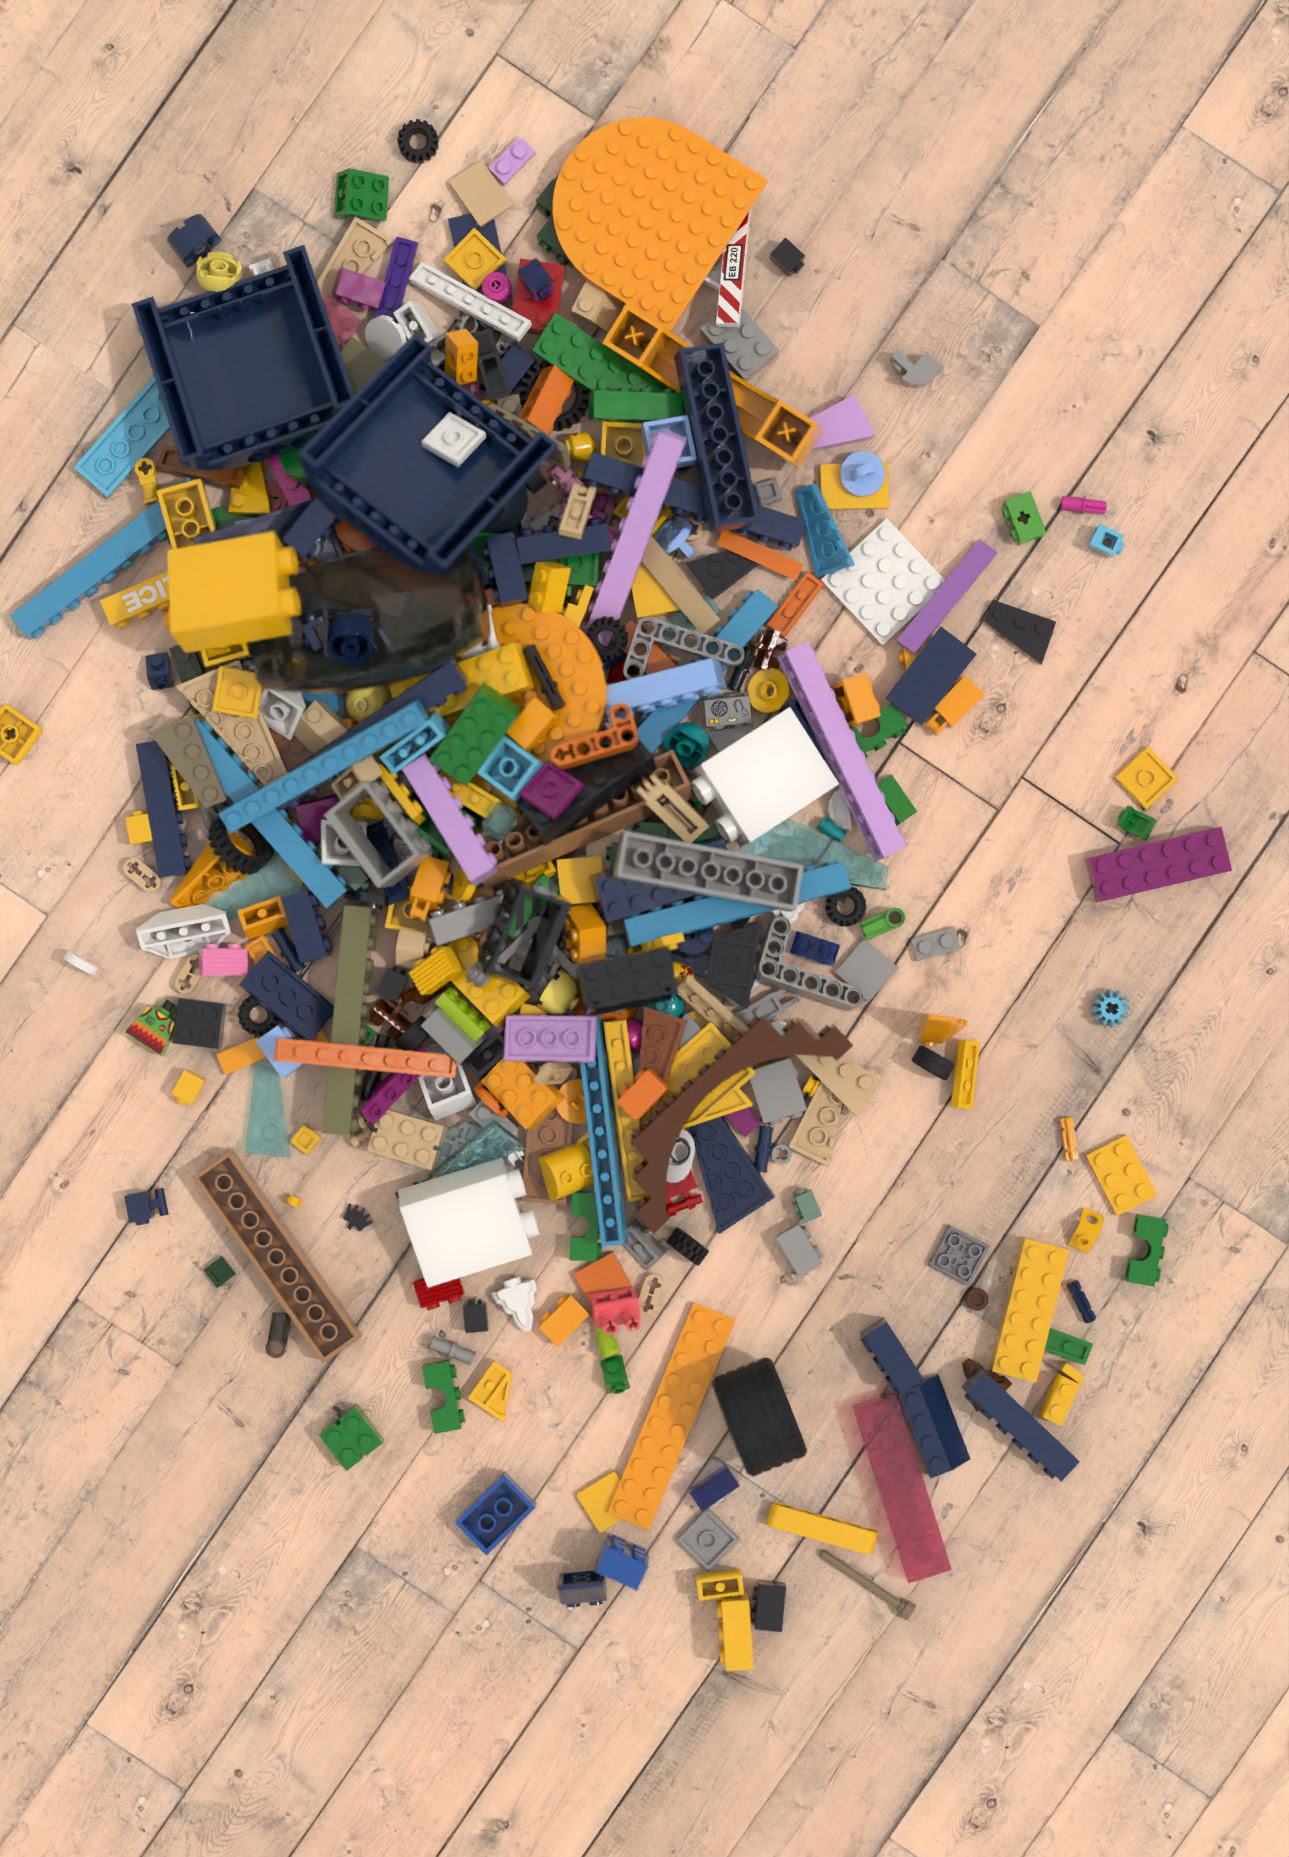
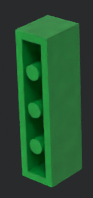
(633, 406)

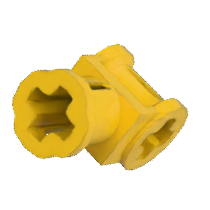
(148, 482)

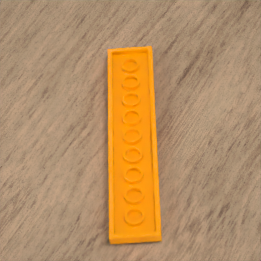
(671, 1416)

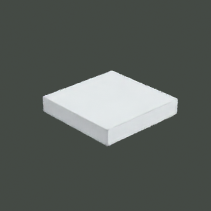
(453, 439)

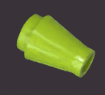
(607, 1344)

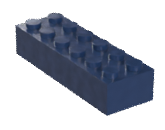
(625, 898)

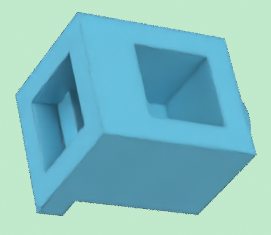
(1102, 533)

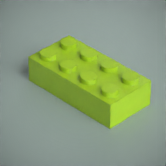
(463, 1013)

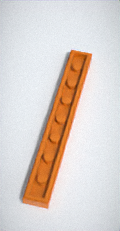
(364, 1058)

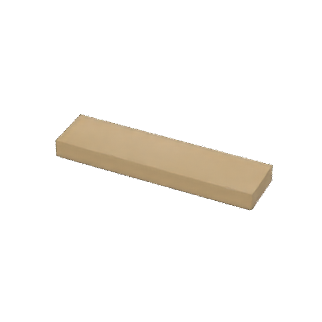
(709, 1007)

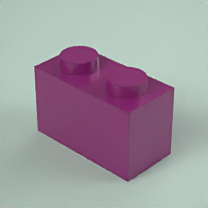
(358, 288)

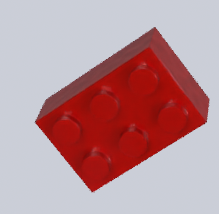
(541, 311)

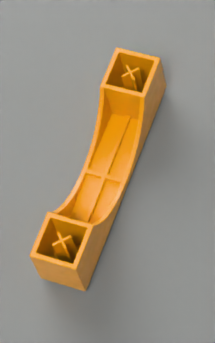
(760, 414)

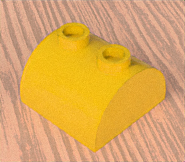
(567, 1171)

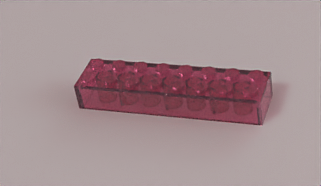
(901, 1487)

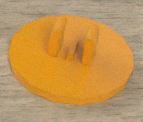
(573, 1105)

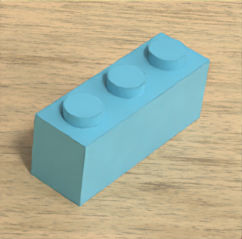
(414, 743)

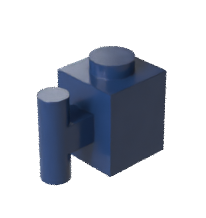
(141, 1206)

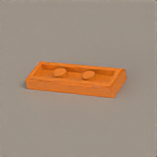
(795, 604)

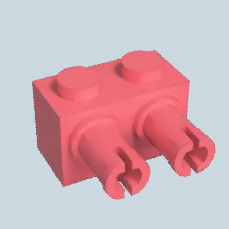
(615, 1309)

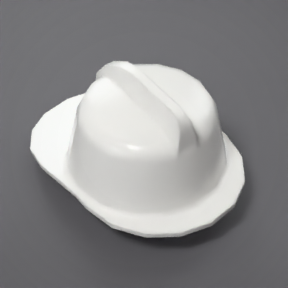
(681, 1158)

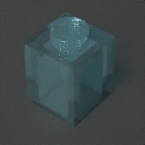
(500, 822)

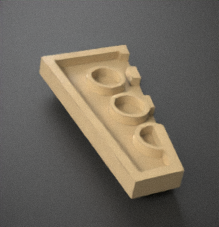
(355, 252)

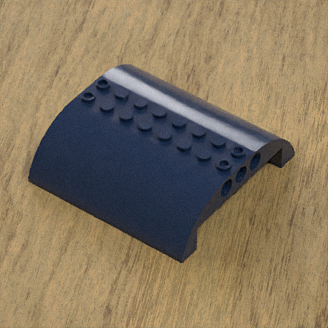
(246, 366)
(401, 494)

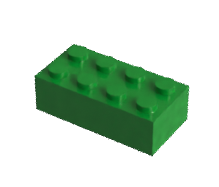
(475, 734)

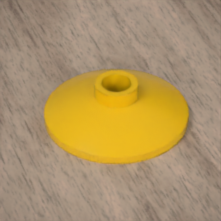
(760, 687)

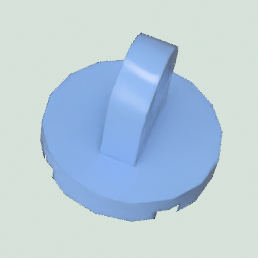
(862, 473)
(673, 535)

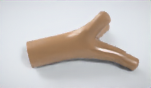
(481, 938)

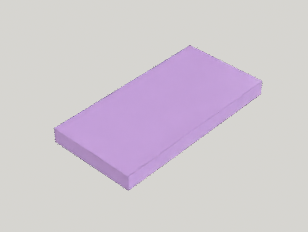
(550, 1038)

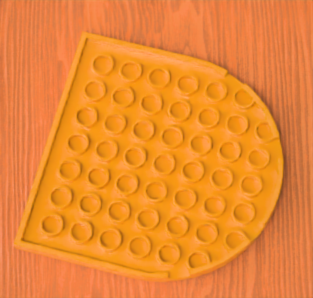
(650, 212)
(571, 663)

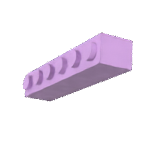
(450, 820)

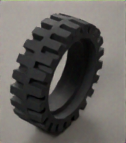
(232, 855)

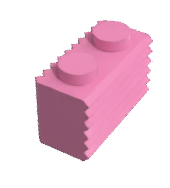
(223, 961)

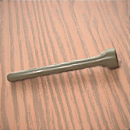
(904, 1607)

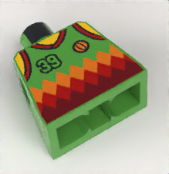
(154, 1027)

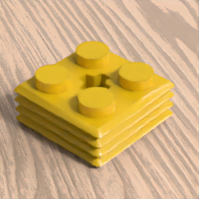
(26, 734)

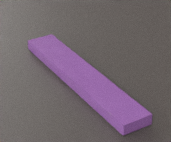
(946, 597)

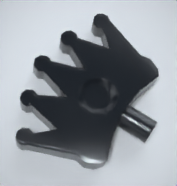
(356, 1218)

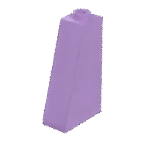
(843, 425)

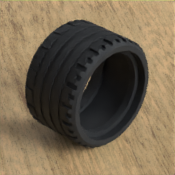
(759, 1416)

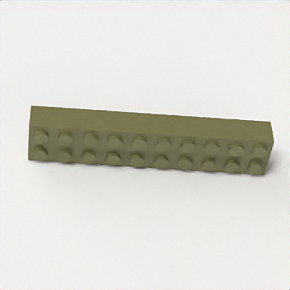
(349, 1016)

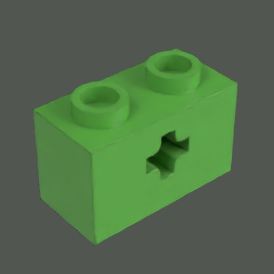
(1026, 506)

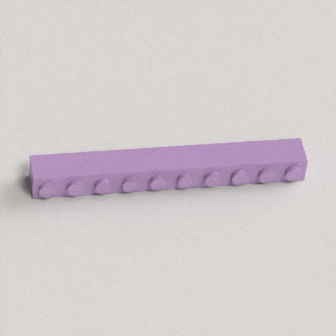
(636, 529)
(842, 751)

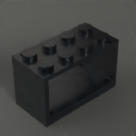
(544, 938)
(626, 982)

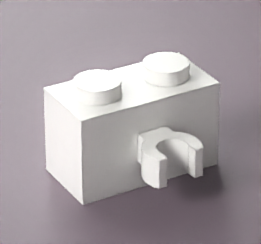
(416, 320)

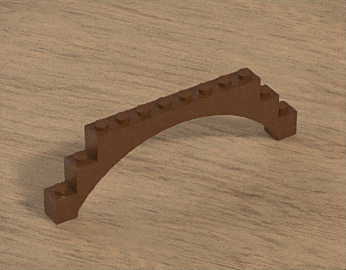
(752, 1047)

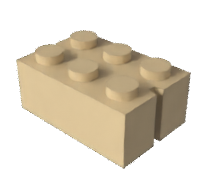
(408, 1139)

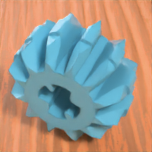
(1110, 1017)

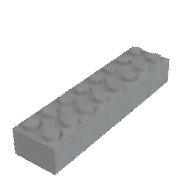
(708, 871)

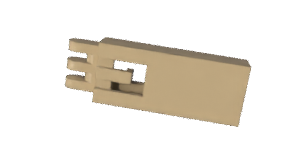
(676, 811)

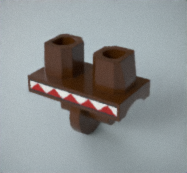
(765, 647)
(392, 1014)

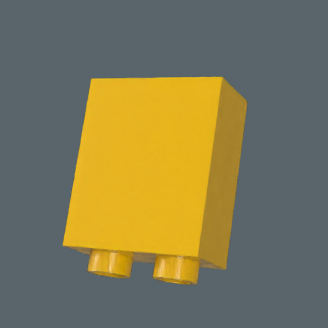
(231, 591)

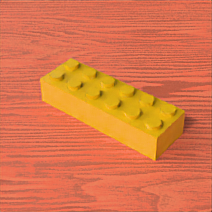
(502, 669)
(1029, 1309)

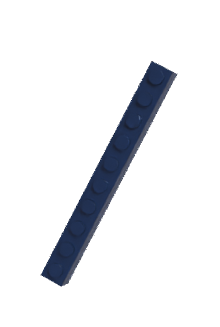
(688, 499)
(430, 691)

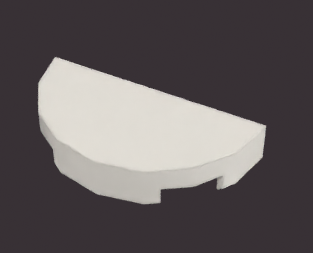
(839, 811)

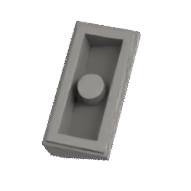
(643, 1245)

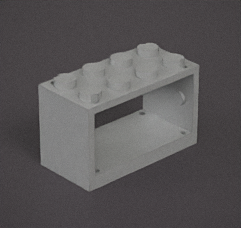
(360, 844)

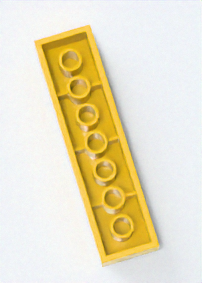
(187, 517)

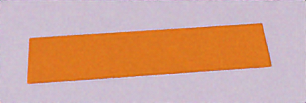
(760, 554)

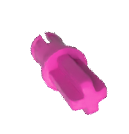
(1083, 505)

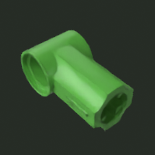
(880, 923)

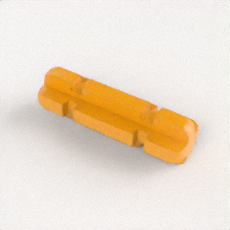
(1069, 1139)

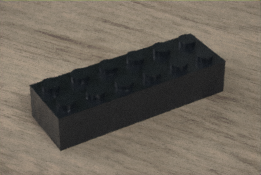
(602, 783)

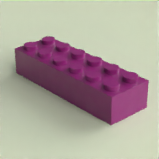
(1158, 864)

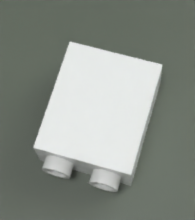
(762, 778)
(468, 1221)

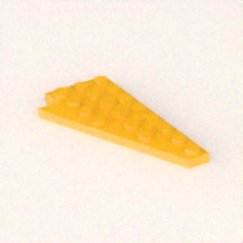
(688, 1060)

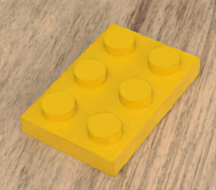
(1121, 1175)

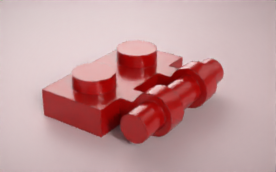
(683, 1186)

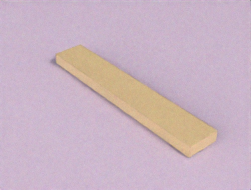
(678, 587)

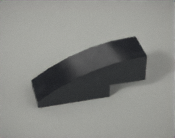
(491, 365)

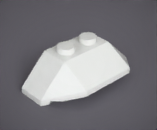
(183, 931)

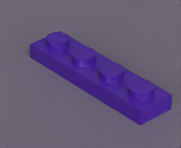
(397, 277)

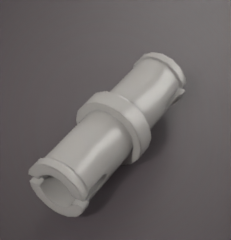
(452, 1350)

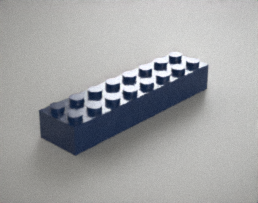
(716, 437)

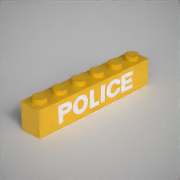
(137, 601)

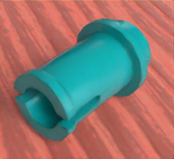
(831, 829)

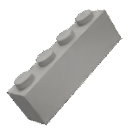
(463, 918)

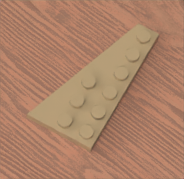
(245, 735)

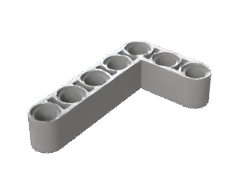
(677, 643)
(799, 975)

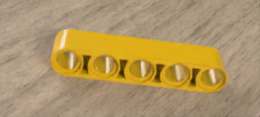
(822, 1528)

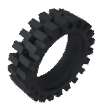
(566, 419)

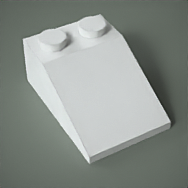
(447, 1094)

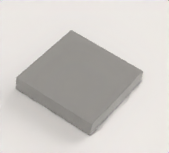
(866, 969)
(707, 1539)

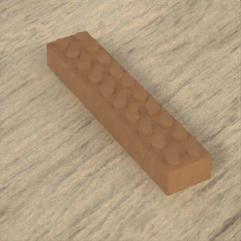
(525, 851)
(277, 1256)

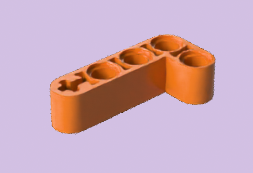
(592, 742)

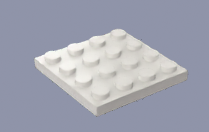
(886, 583)

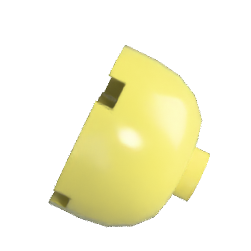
(217, 271)
(365, 702)
(560, 994)

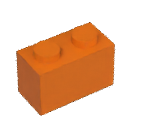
(643, 1093)

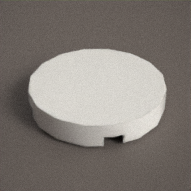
(384, 336)

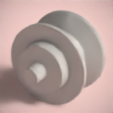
(478, 975)

